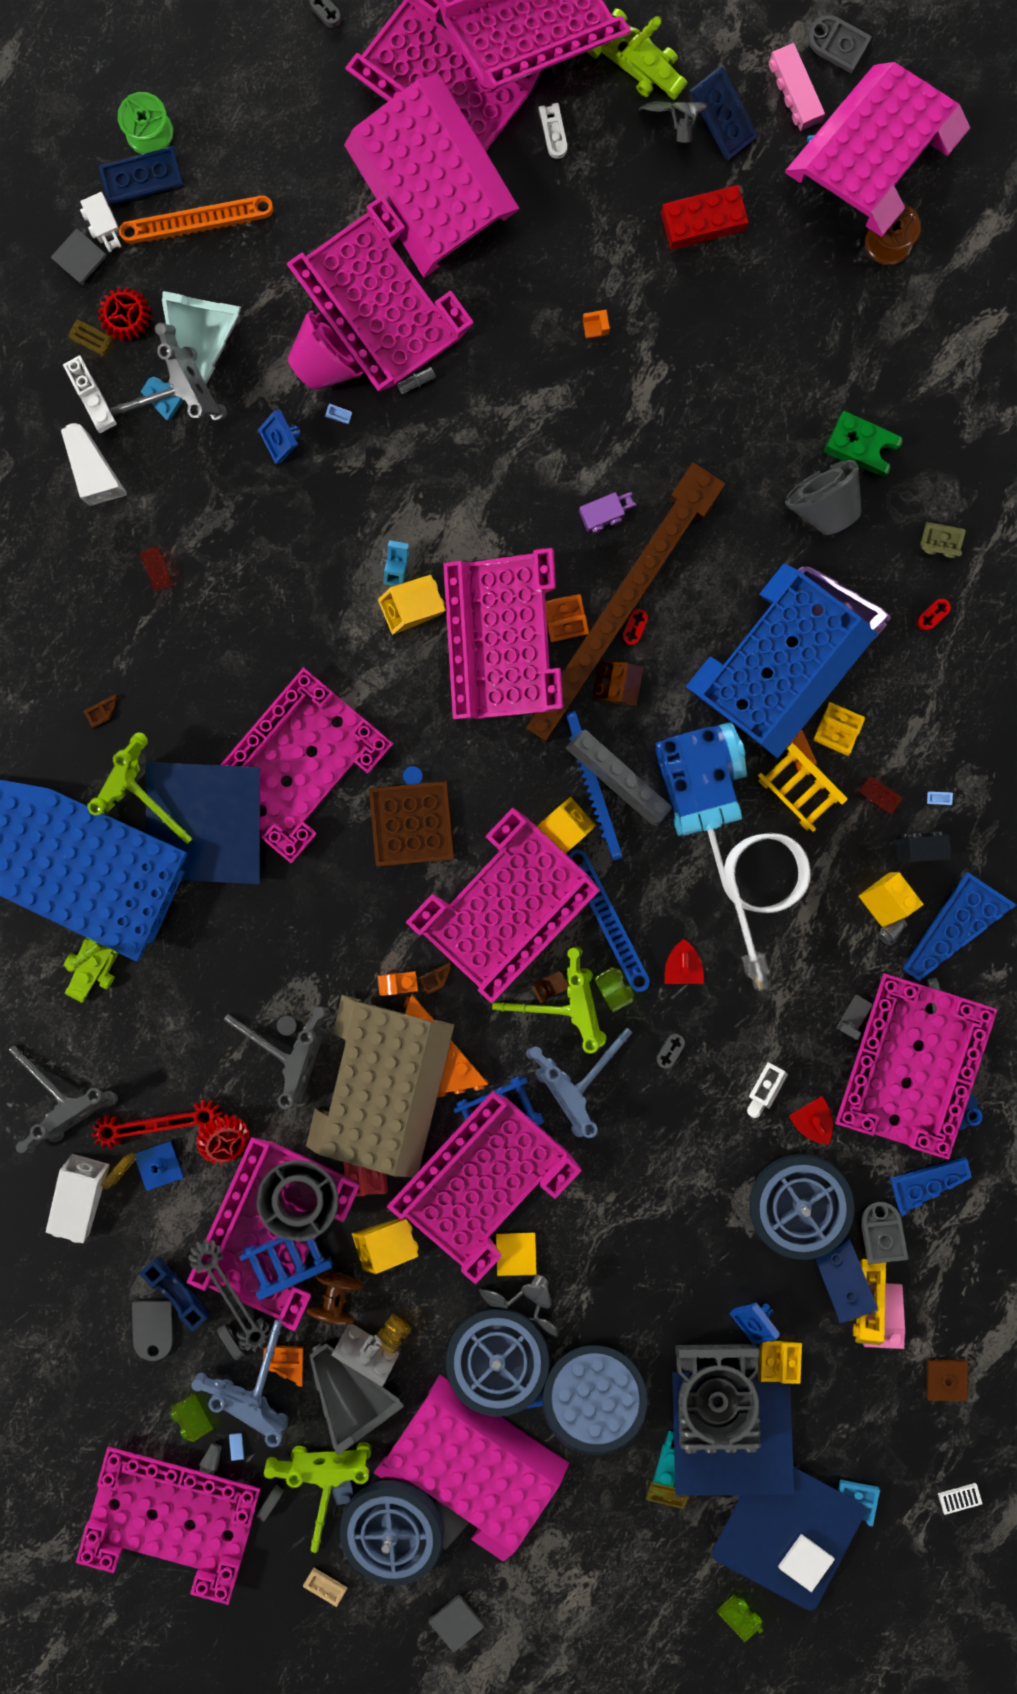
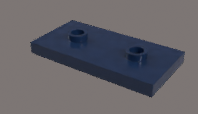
(724, 113)
(141, 175)
(846, 1283)

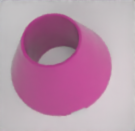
(320, 355)

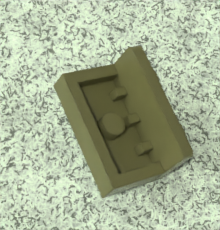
(942, 539)

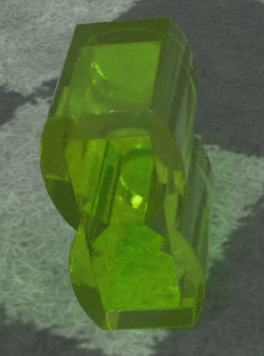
(613, 988)

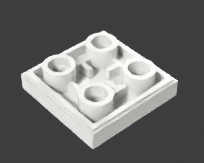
(806, 1562)

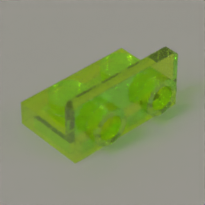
(190, 1418)
(739, 1618)

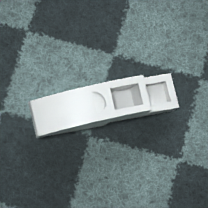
(90, 394)

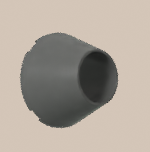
(829, 499)
(288, 1222)

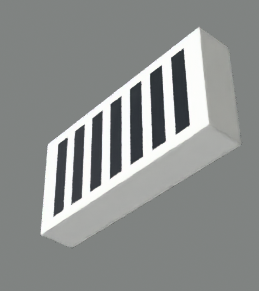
(960, 1498)

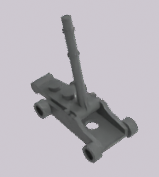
(184, 378)
(298, 1063)
(67, 1111)

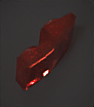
(155, 568)

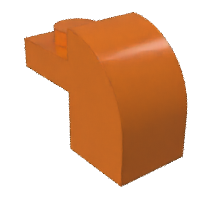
(397, 983)

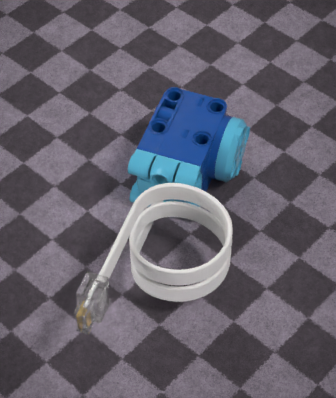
(699, 788)

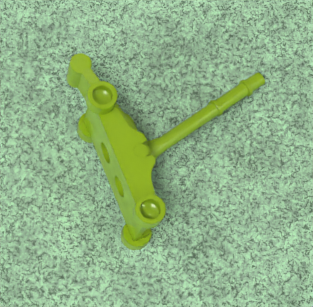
(644, 59)
(123, 778)
(89, 965)
(580, 1007)
(324, 1470)

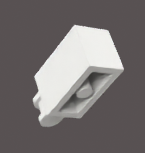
(101, 220)
(766, 1089)

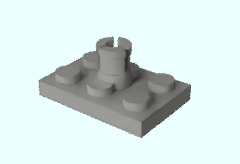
(365, 1354)

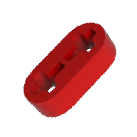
(936, 617)
(630, 625)

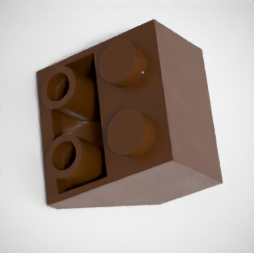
(618, 683)

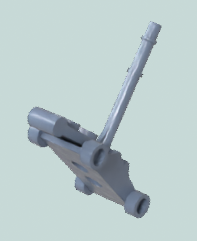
(570, 1095)
(245, 1404)

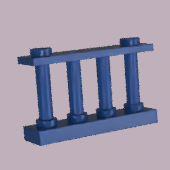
(517, 1082)
(284, 1279)

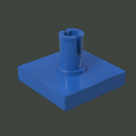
(278, 436)
(159, 1165)
(755, 1322)

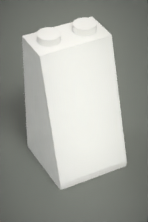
(90, 469)
(76, 1198)

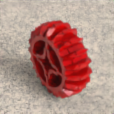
(132, 310)
(223, 1139)

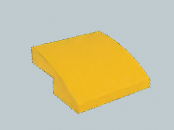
(838, 728)
(517, 1253)
(780, 1362)

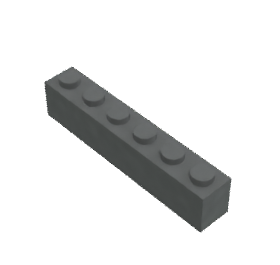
(618, 777)

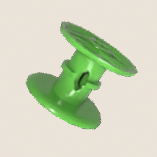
(145, 122)

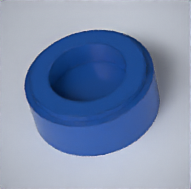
(412, 775)

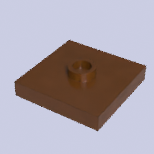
(947, 1380)

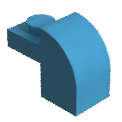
(396, 563)

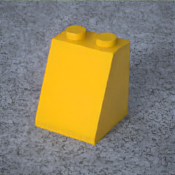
(411, 604)
(567, 825)
(890, 899)
(385, 1245)

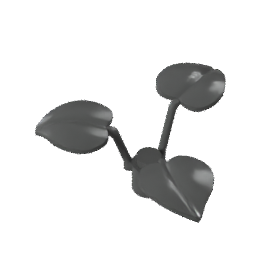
(684, 127)
(537, 1292)

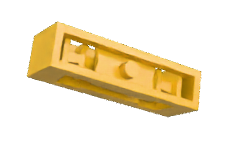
(868, 1334)

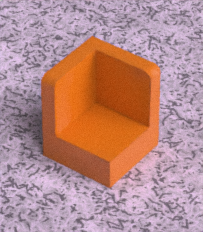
(596, 324)

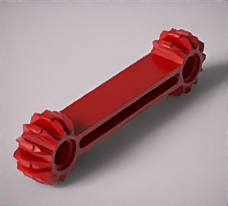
(151, 1124)

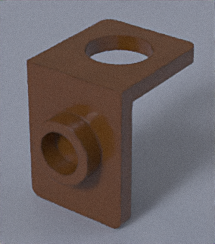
(551, 986)

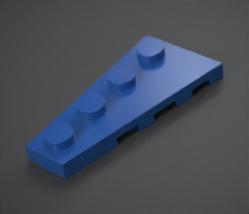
(921, 1185)

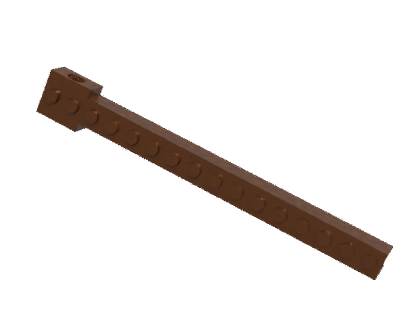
(692, 499)

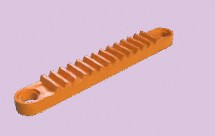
(196, 220)

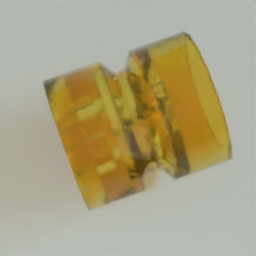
(393, 1333)

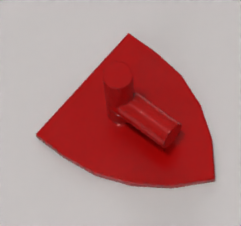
(684, 965)
(814, 1121)

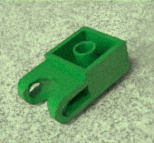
(866, 444)

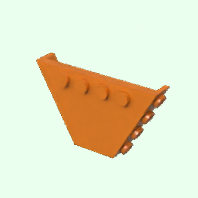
(458, 1070)

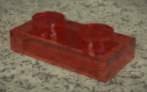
(880, 795)

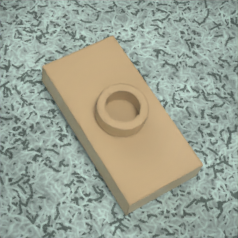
(325, 1587)

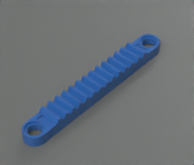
(596, 795)
(613, 928)

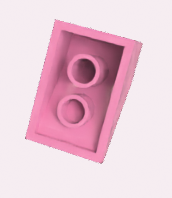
(894, 1317)

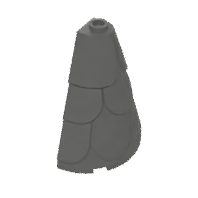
(349, 1399)

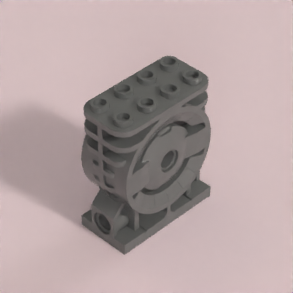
(744, 1429)

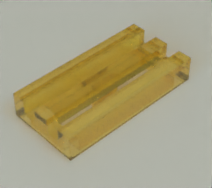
(104, 345)
(119, 1170)
(665, 1495)

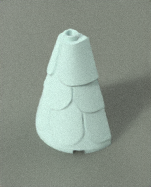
(200, 326)

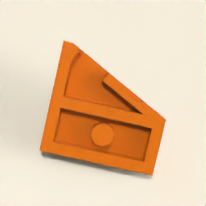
(288, 1362)

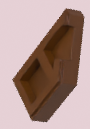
(101, 712)
(435, 979)

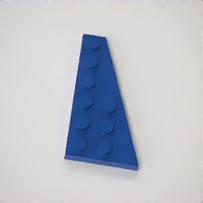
(961, 919)

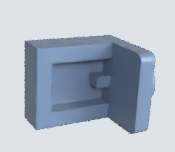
(343, 1493)

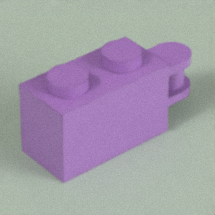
(605, 511)

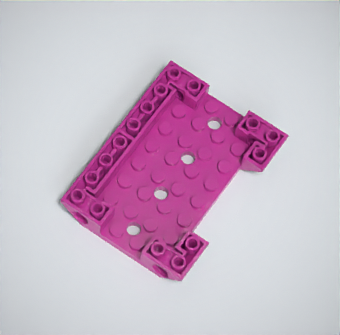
(279, 747)
(177, 1496)

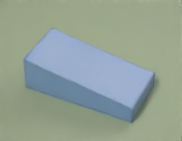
(338, 414)
(939, 798)
(236, 1446)

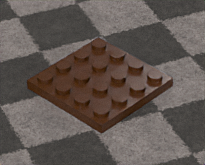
(411, 823)

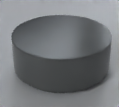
(287, 1025)

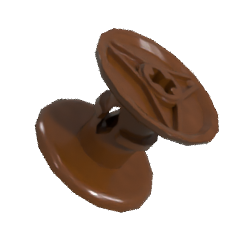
(897, 241)
(331, 1310)

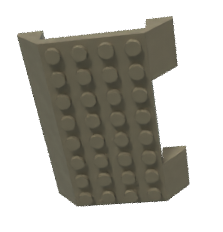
(382, 1089)

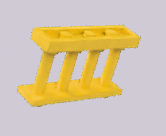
(806, 769)

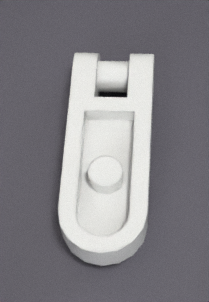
(553, 131)

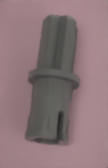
(416, 380)

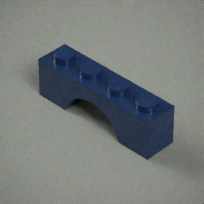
(188, 1306)

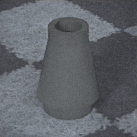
(891, 932)
(211, 1459)

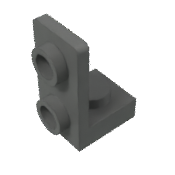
(854, 1016)

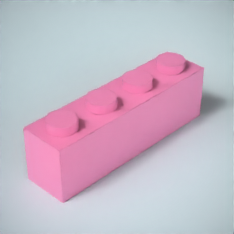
(796, 86)

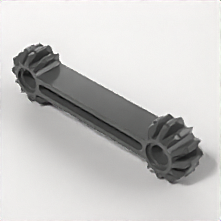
(229, 1295)

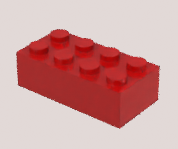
(704, 217)

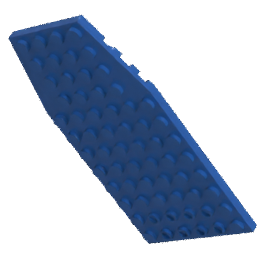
(85, 868)

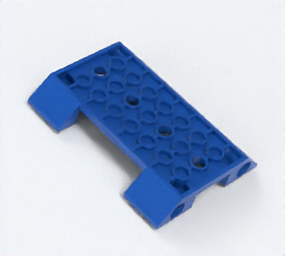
(801, 673)

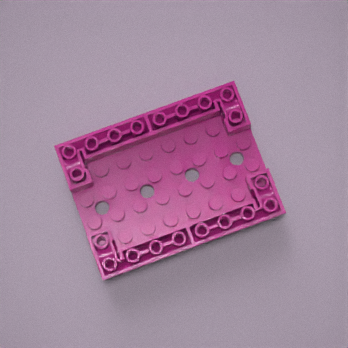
(939, 1072)

